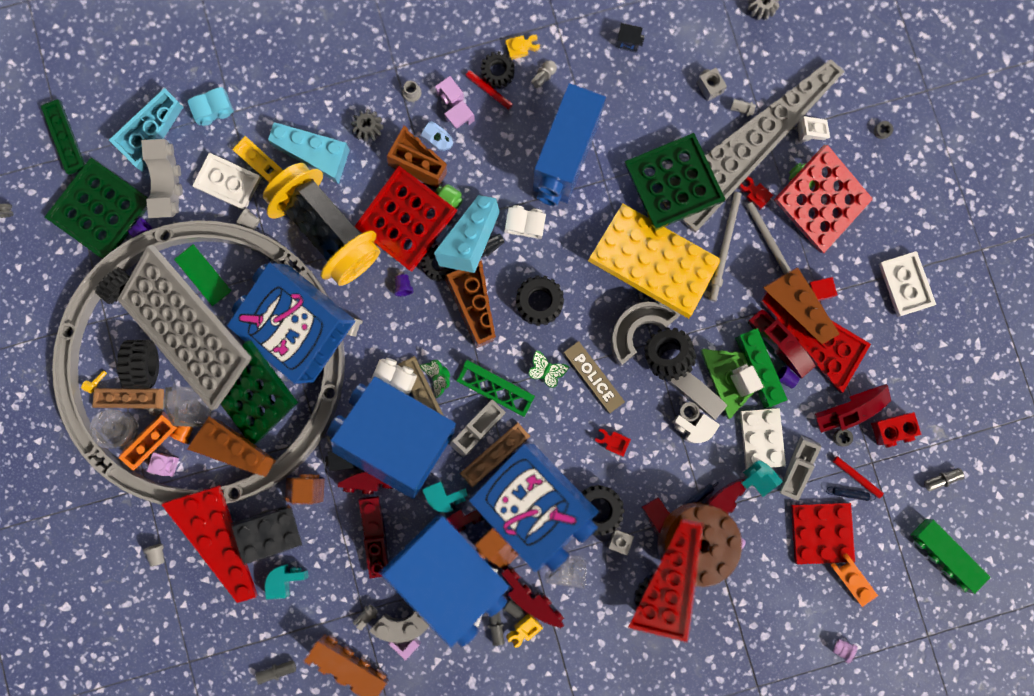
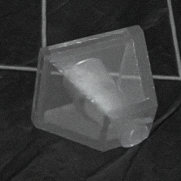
(185, 407)
(570, 573)

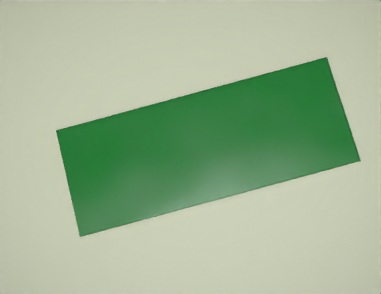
(202, 275)

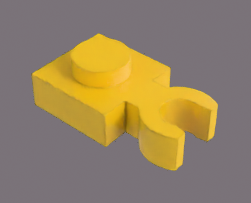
(519, 47)
(525, 628)

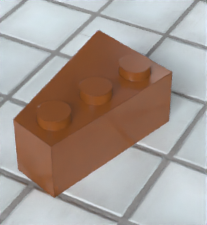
(416, 159)
(305, 489)
(495, 549)

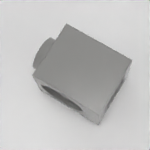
(711, 91)
(620, 541)

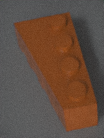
(800, 301)
(473, 303)
(226, 445)
(346, 667)

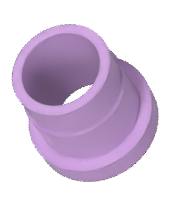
(845, 650)

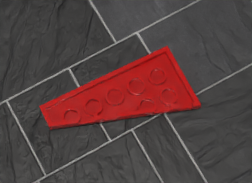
(835, 358)
(207, 526)
(670, 595)

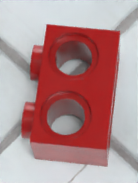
(895, 426)

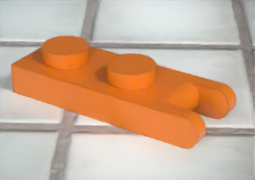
(855, 581)

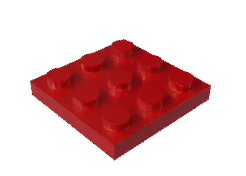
(822, 533)

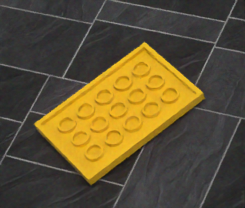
(655, 261)

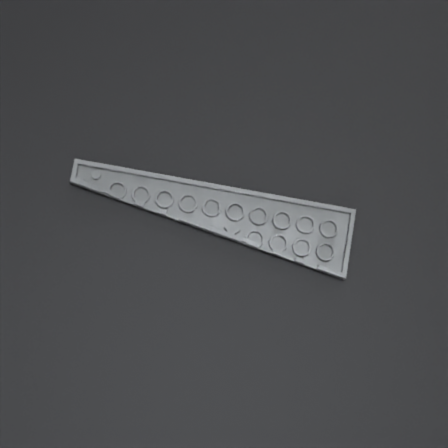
(749, 145)

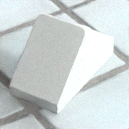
(812, 128)

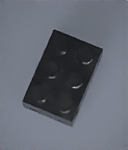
(266, 534)

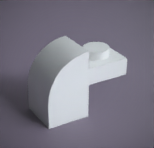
(699, 432)

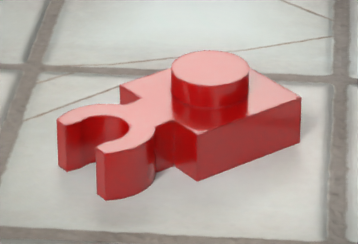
(757, 194)
(615, 443)

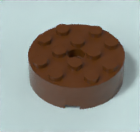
(719, 545)

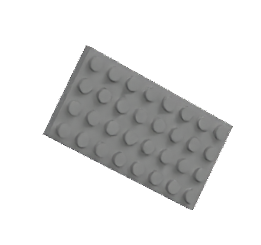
(183, 328)

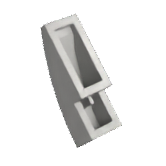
(699, 394)
(477, 428)
(800, 467)

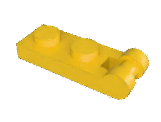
(257, 159)

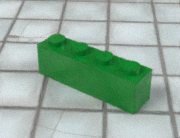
(758, 357)
(950, 556)

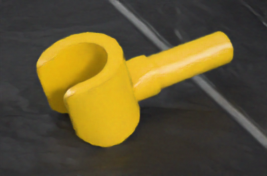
(89, 386)

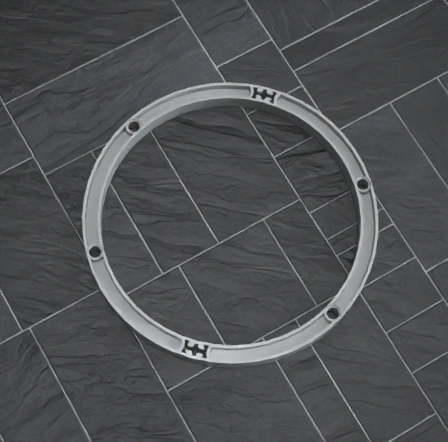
(67, 359)

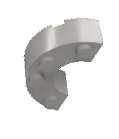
(164, 178)
(635, 316)
(399, 630)

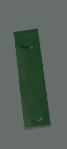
(63, 136)

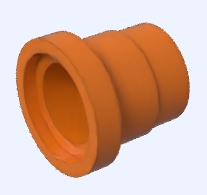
(182, 434)

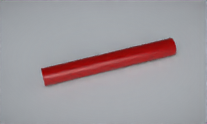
(489, 90)
(858, 477)

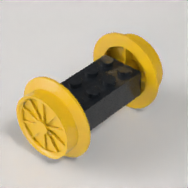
(300, 197)

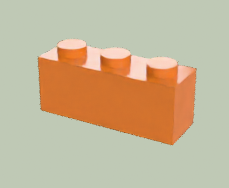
(147, 441)

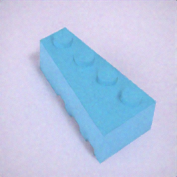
(148, 124)
(311, 149)
(469, 236)

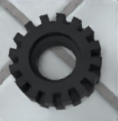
(500, 59)
(429, 270)
(112, 285)

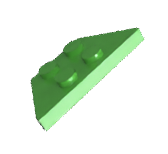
(720, 367)

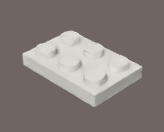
(227, 181)
(907, 284)
(763, 437)

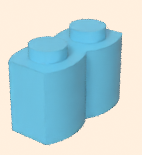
(210, 106)

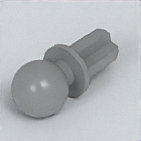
(544, 73)

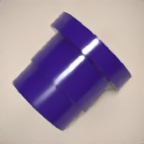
(139, 227)
(403, 285)
(788, 377)

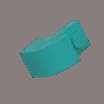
(761, 477)
(440, 501)
(278, 581)

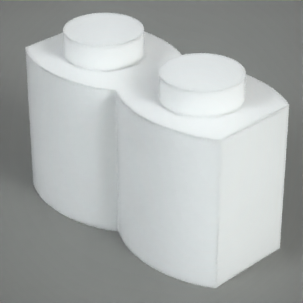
(525, 222)
(394, 375)
(746, 380)

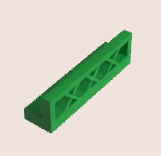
(503, 384)

